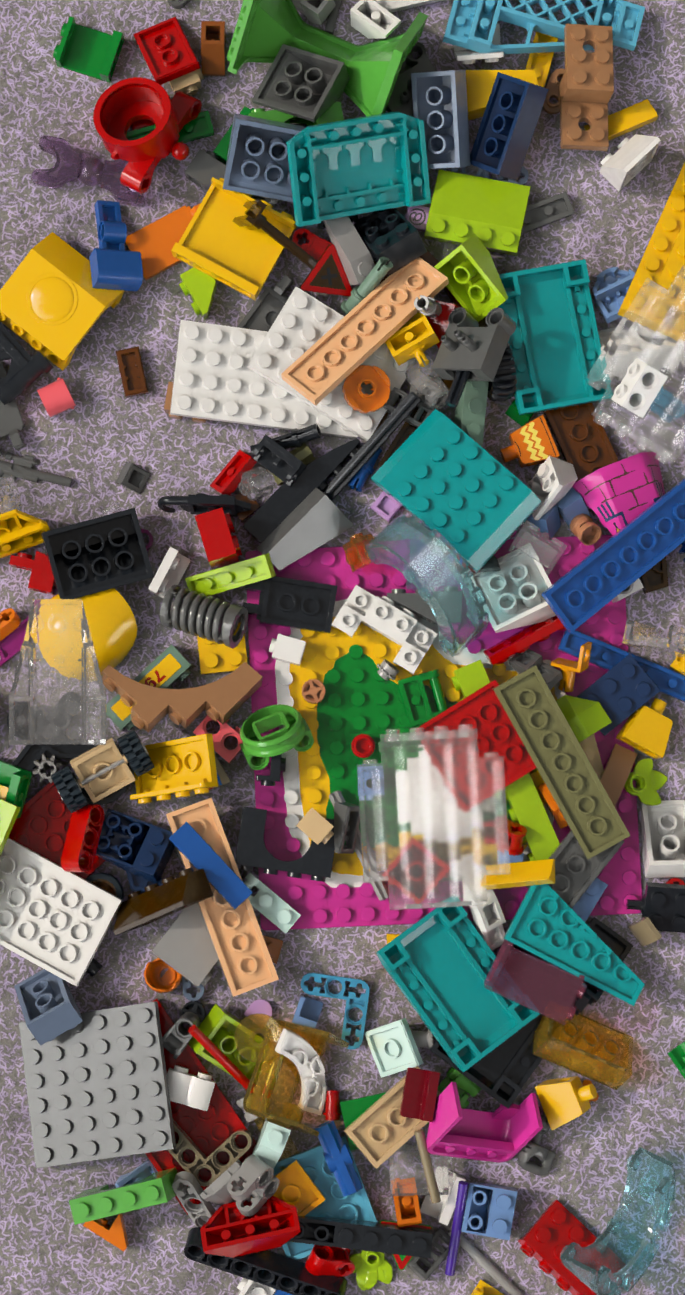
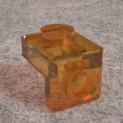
(356, 552)

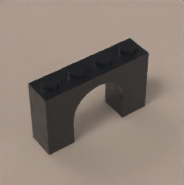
(253, 851)

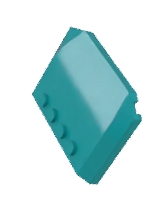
(358, 167)

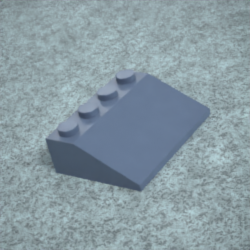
(259, 157)

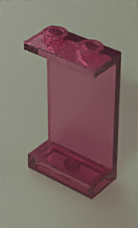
(535, 984)

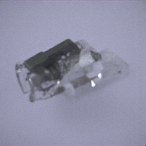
(427, 384)

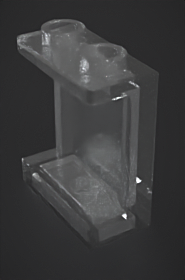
(649, 640)
(408, 1176)

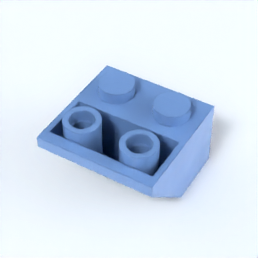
(489, 1210)

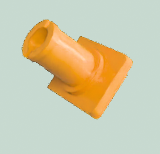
(570, 667)

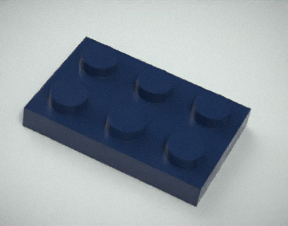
(621, 691)

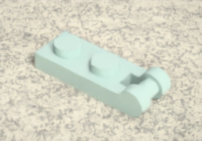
(271, 905)

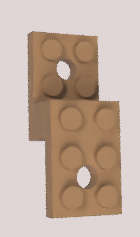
(586, 87)

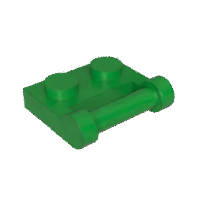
(416, 699)

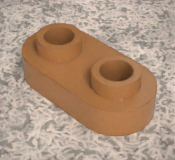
(553, 92)

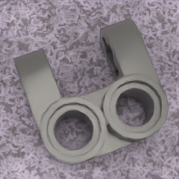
(257, 1183)

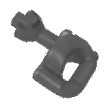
(532, 1149)

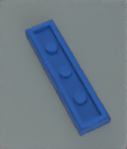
(216, 870)

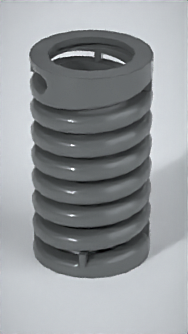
(203, 616)

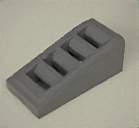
(395, 395)
(345, 826)
(438, 1260)

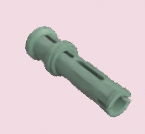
(367, 286)

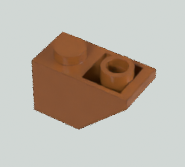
(213, 48)

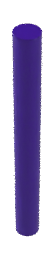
(456, 1228)

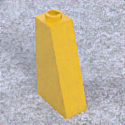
(480, 85)

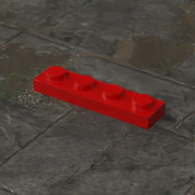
(522, 640)

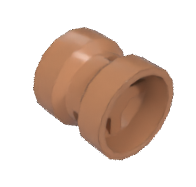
(585, 529)

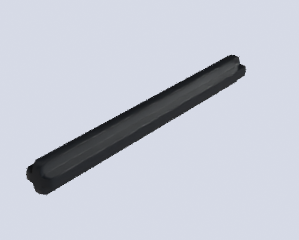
(372, 445)

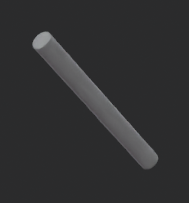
(488, 1266)

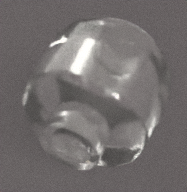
(257, 483)

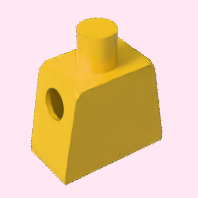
(647, 729)
(564, 1099)

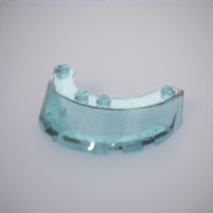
(438, 574)
(628, 1243)

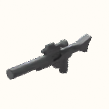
(23, 469)

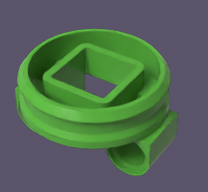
(294, 734)

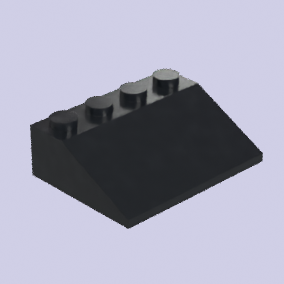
(97, 554)

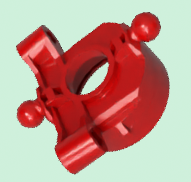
(140, 100)

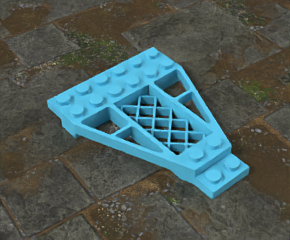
(474, 23)

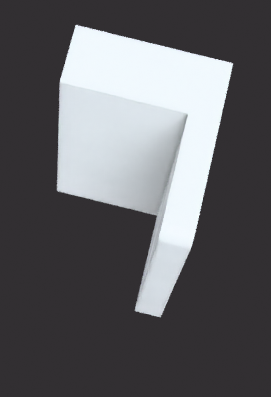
(444, 1209)

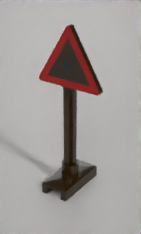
(325, 275)

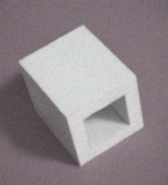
(287, 649)

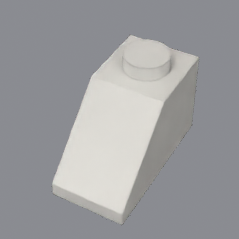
(373, 20)

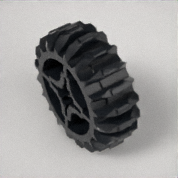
(505, 379)

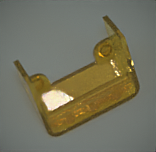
(276, 1081)

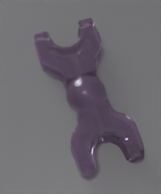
(90, 171)

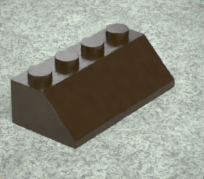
(162, 900)

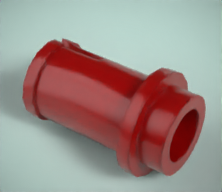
(332, 1105)

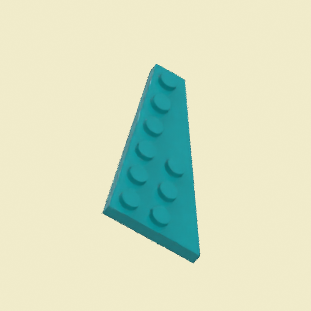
(561, 937)

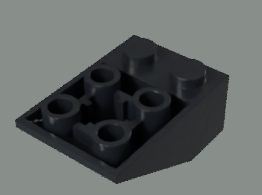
(390, 236)

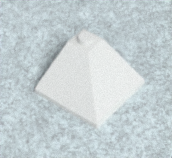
(515, 592)

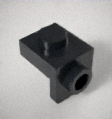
(278, 765)

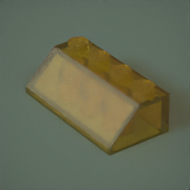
(586, 1049)

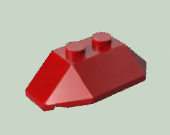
(235, 1235)

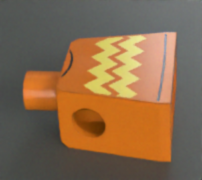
(531, 444)

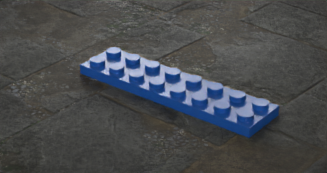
(619, 560)

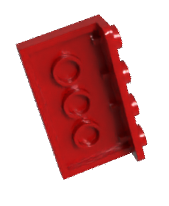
(548, 1238)

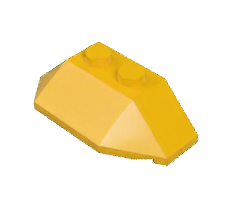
(20, 532)

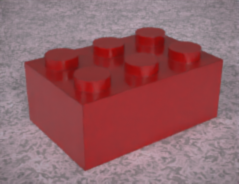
(216, 537)

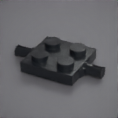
(663, 906)

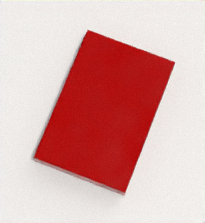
(166, 51)

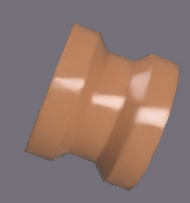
(312, 687)

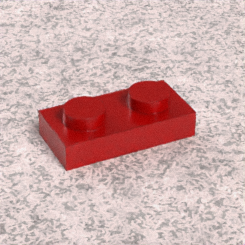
(230, 476)

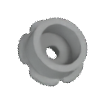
(387, 670)

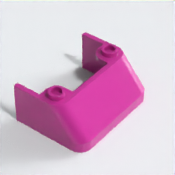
(481, 1133)

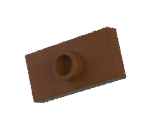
(132, 372)

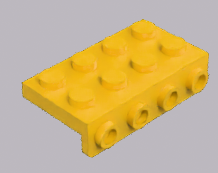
(179, 768)

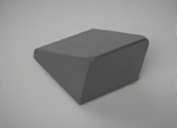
(133, 477)

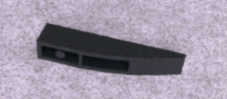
(287, 498)
(365, 1236)

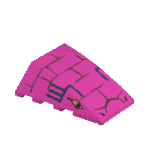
(622, 489)

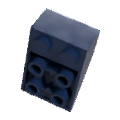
(135, 845)

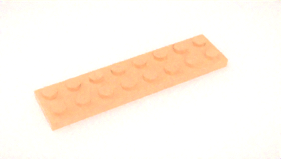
(363, 330)
(232, 931)

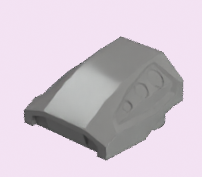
(217, 1191)

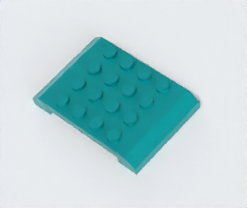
(553, 336)
(457, 489)
(442, 974)

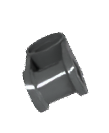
(178, 1037)

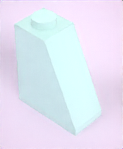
(271, 1143)

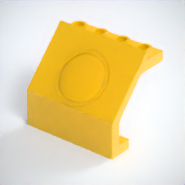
(53, 300)

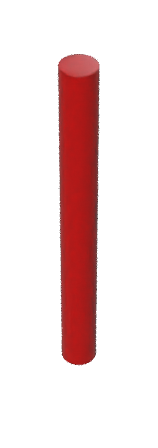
(219, 1056)

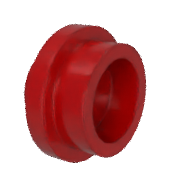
(363, 746)

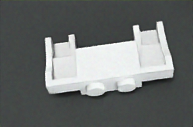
(388, 621)

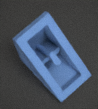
(571, 506)

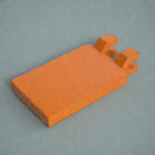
(158, 239)

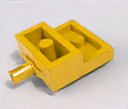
(412, 340)

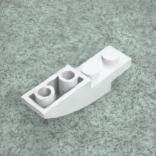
(489, 921)

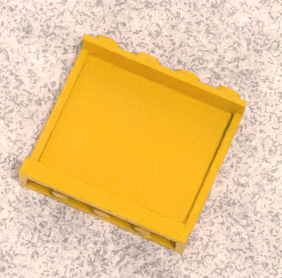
(228, 252)

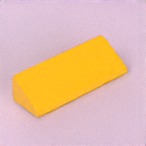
(629, 119)
(524, 874)

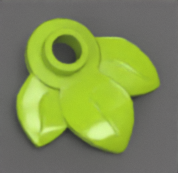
(647, 782)
(370, 1271)

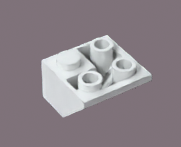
(551, 483)

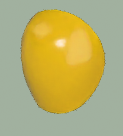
(110, 625)

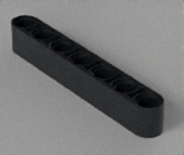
(267, 1269)

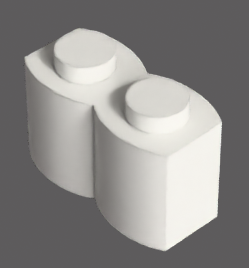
(189, 1088)

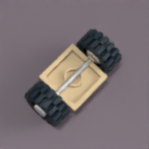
(102, 771)

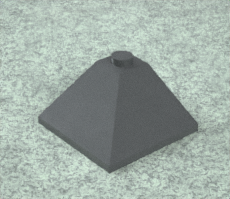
(302, 83)

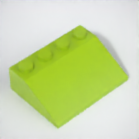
(479, 206)

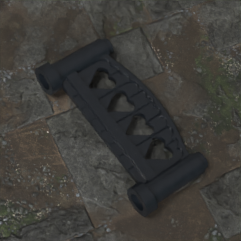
(23, 367)

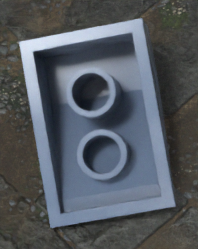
(47, 1006)

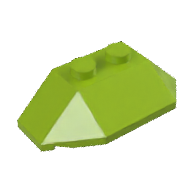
(583, 716)

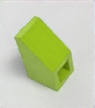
(200, 288)

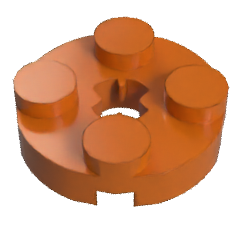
(364, 402)

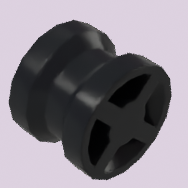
(196, 1007)

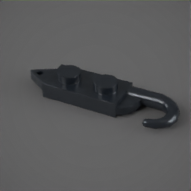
(204, 503)

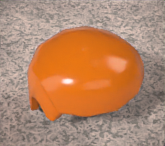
(167, 982)

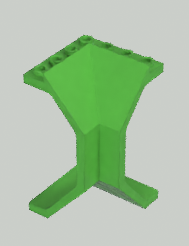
(371, 67)

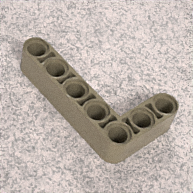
(210, 1162)

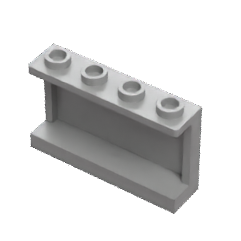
(189, 946)

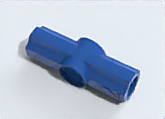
(338, 1158)

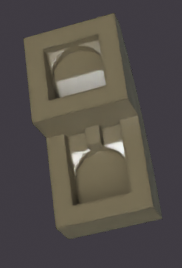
(644, 931)

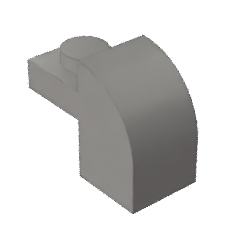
(315, 10)

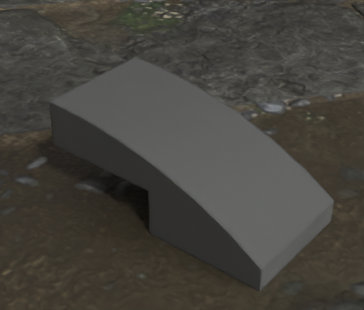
(528, 659)

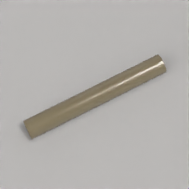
(427, 1166)

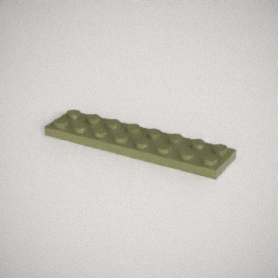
(561, 762)

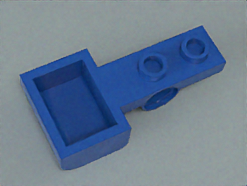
(110, 263)

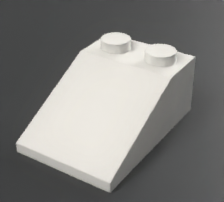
(629, 159)
(663, 839)

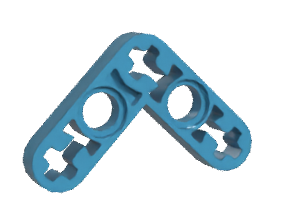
(351, 1001)

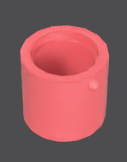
(56, 397)

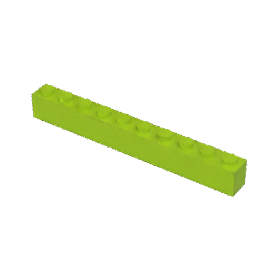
(521, 794)

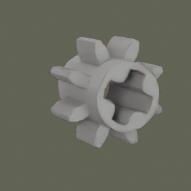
(43, 774)

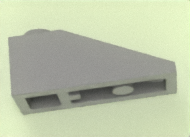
(350, 249)

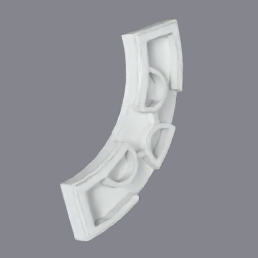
(309, 1068)

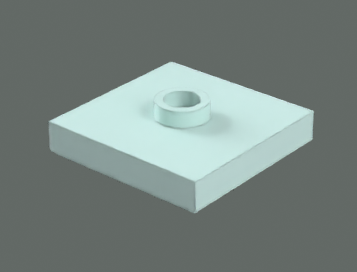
(393, 1047)

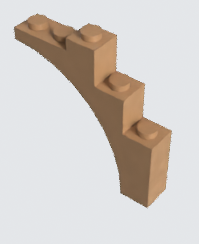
(184, 705)

